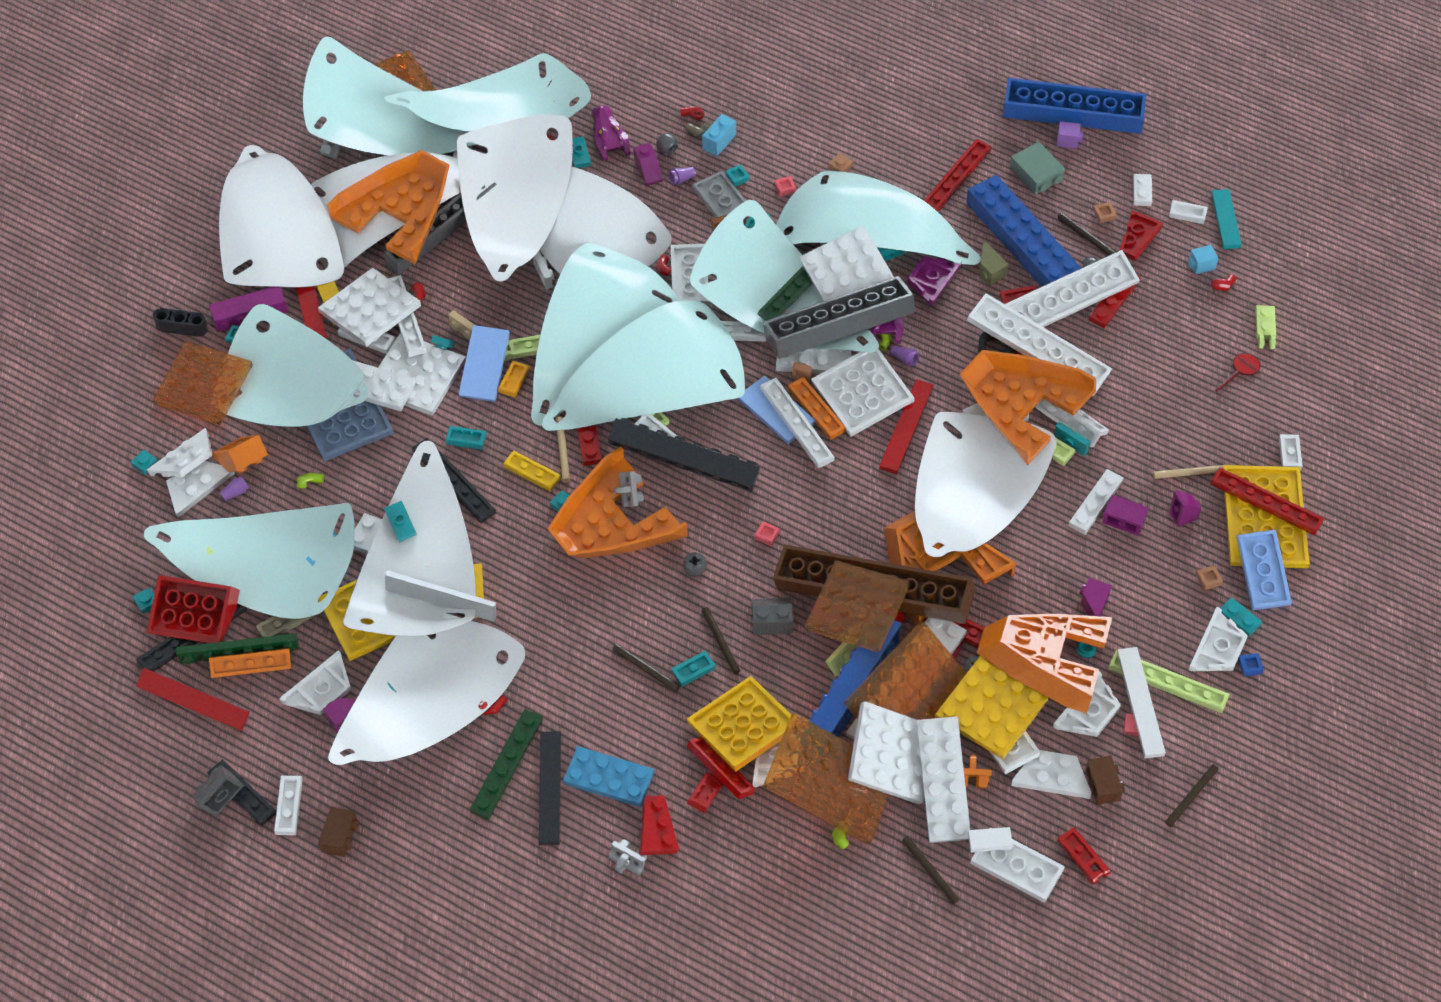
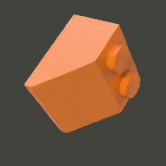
(241, 453)

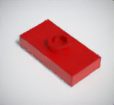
(705, 792)

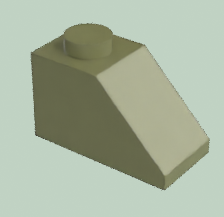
(992, 265)

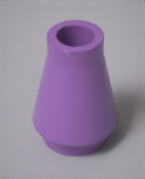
(680, 175)
(906, 355)
(234, 488)

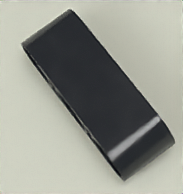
(180, 322)

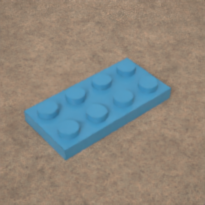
(608, 776)

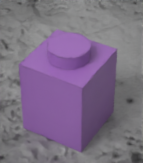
(1069, 135)

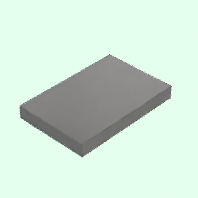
(718, 194)

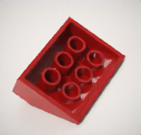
(192, 609)

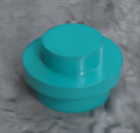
(1085, 650)

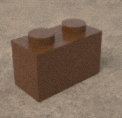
(1104, 780)
(338, 831)

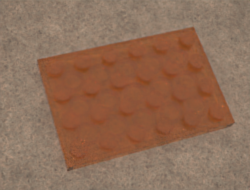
(911, 678)
(814, 773)

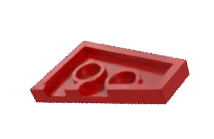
(1139, 234)
(657, 828)

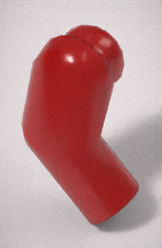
(1223, 284)

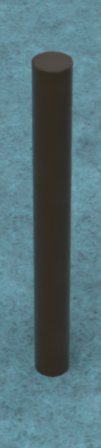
(1095, 241)
(720, 640)
(646, 667)
(1191, 795)
(930, 870)

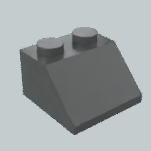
(772, 616)
(217, 790)

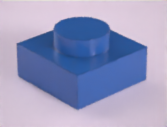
(1250, 664)

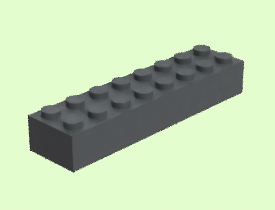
(839, 317)

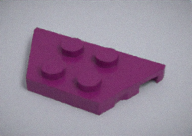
(932, 277)

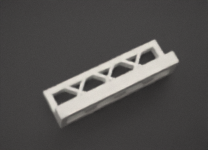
(1080, 422)

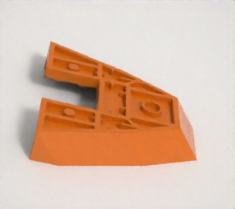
(403, 189)
(1013, 384)
(595, 526)
(907, 549)
(1031, 651)

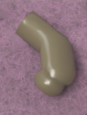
(697, 131)

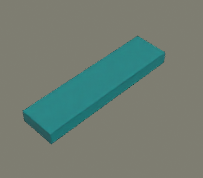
(1226, 219)

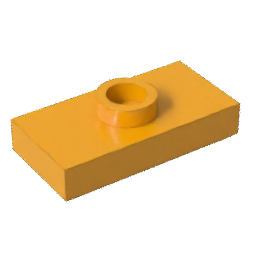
(513, 379)

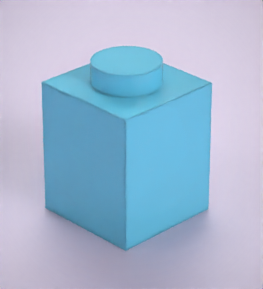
(1203, 259)

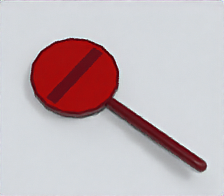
(1244, 364)

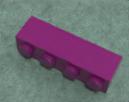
(235, 310)

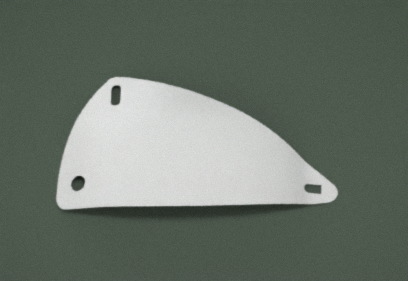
(530, 189)
(604, 216)
(277, 223)
(382, 224)
(972, 483)
(439, 539)
(436, 691)

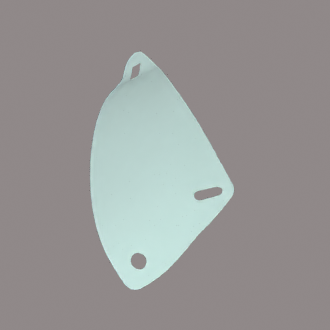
(501, 96)
(356, 110)
(888, 213)
(753, 268)
(586, 309)
(652, 367)
(277, 387)
(266, 556)

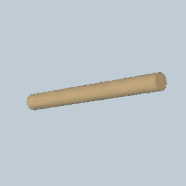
(563, 453)
(1186, 472)

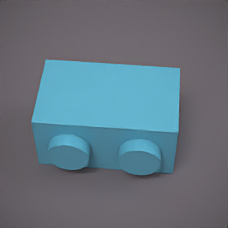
(719, 135)

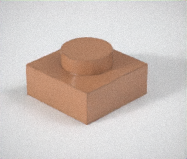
(840, 163)
(1105, 212)
(801, 370)
(1209, 577)

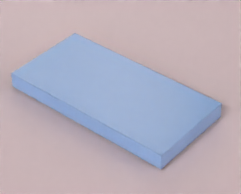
(484, 363)
(761, 407)
(1263, 570)

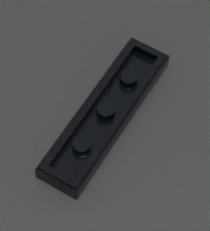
(249, 798)

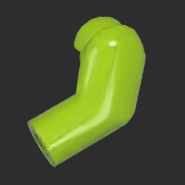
(885, 341)
(309, 477)
(839, 838)

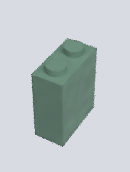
(1037, 168)

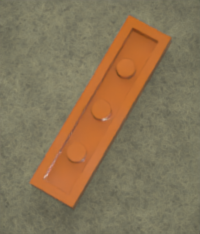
(816, 408)
(250, 663)

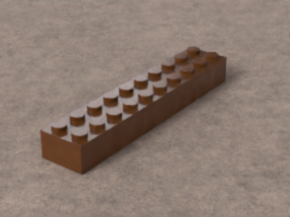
(928, 594)

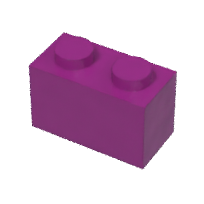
(1125, 515)

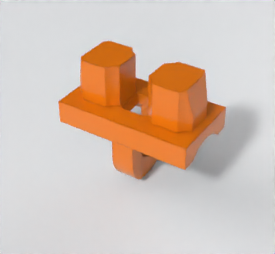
(982, 775)

